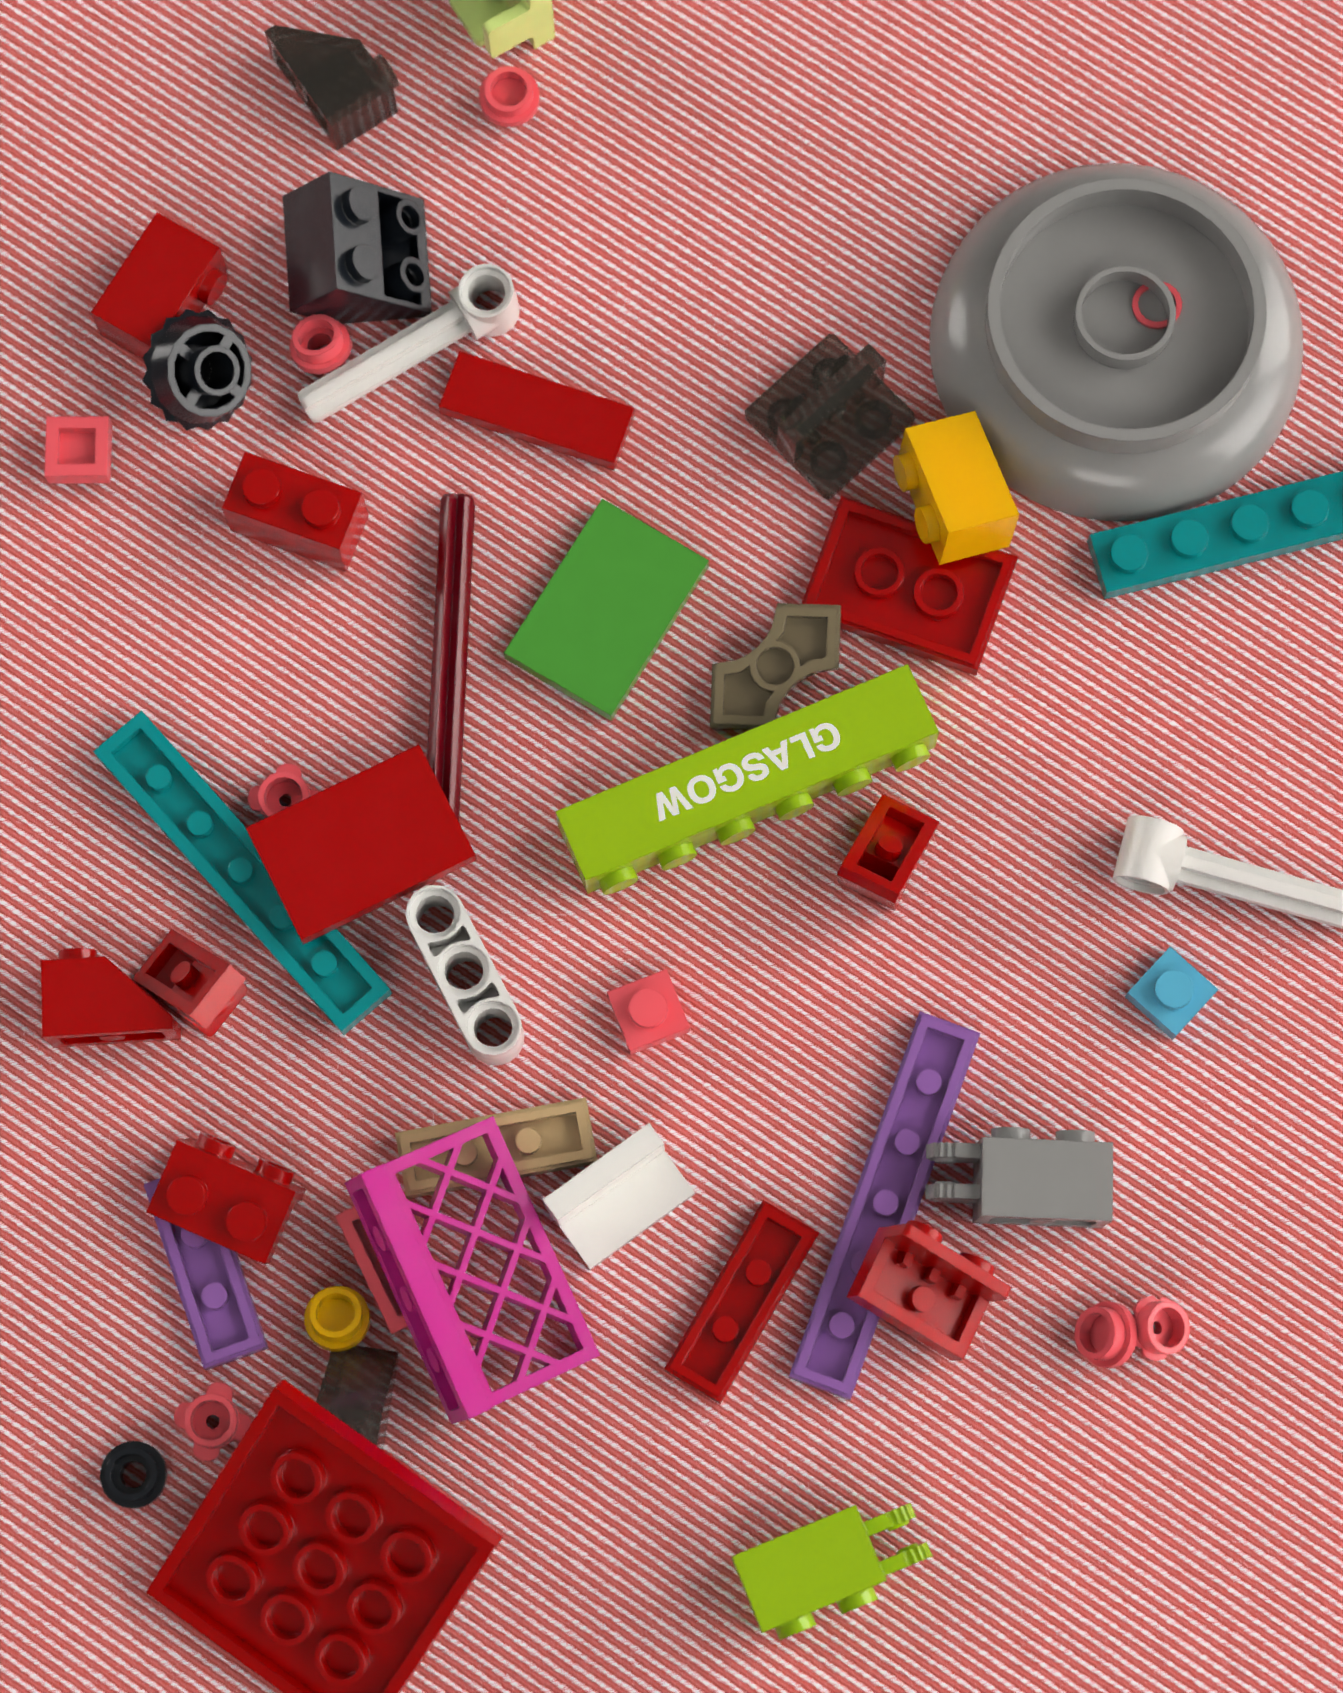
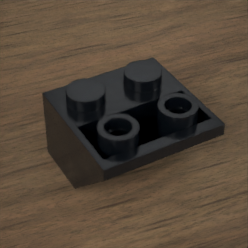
(356, 251)

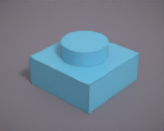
(1171, 993)

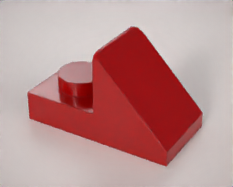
(887, 852)
(192, 982)

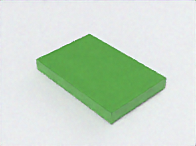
(606, 609)

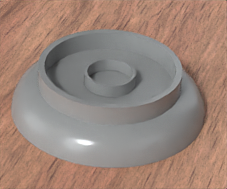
(1078, 391)

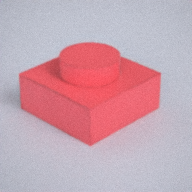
(78, 449)
(648, 1012)

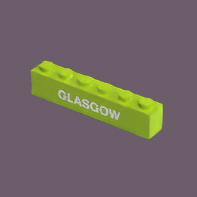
(748, 780)

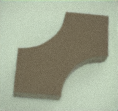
(752, 688)

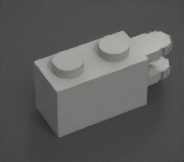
(1031, 1179)

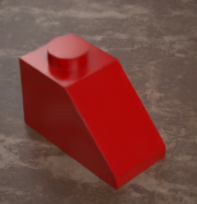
(97, 1004)

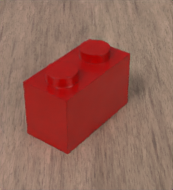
(159, 280)
(295, 511)

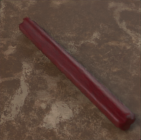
(451, 643)

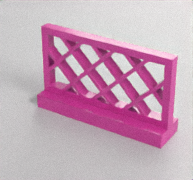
(421, 1291)

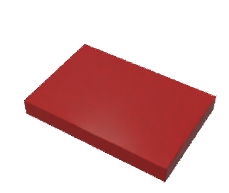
(901, 594)
(361, 844)

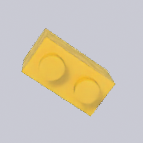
(955, 488)

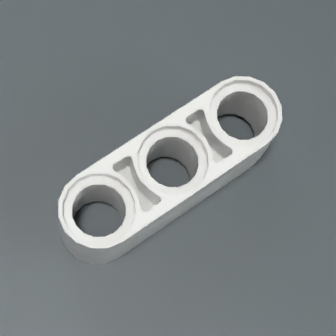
(461, 944)

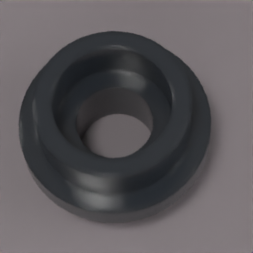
(115, 1465)

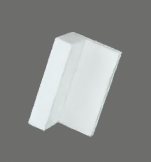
(618, 1196)

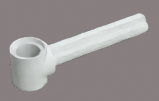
(417, 342)
(1157, 857)

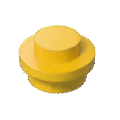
(337, 1318)

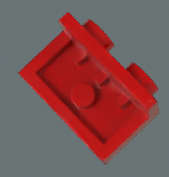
(226, 1197)
(926, 1287)

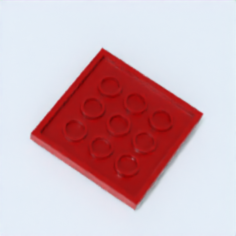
(322, 1556)

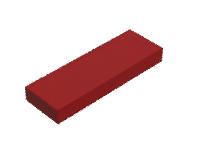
(536, 410)
(741, 1302)

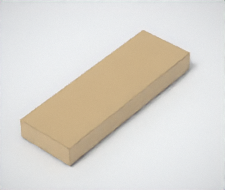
(537, 1137)

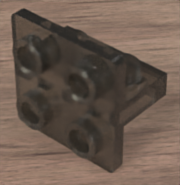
(831, 414)

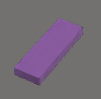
(211, 1294)

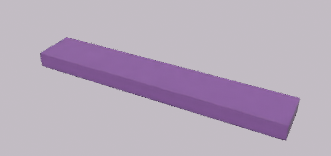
(885, 1196)

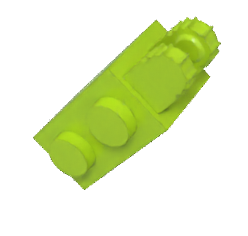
(819, 1567)

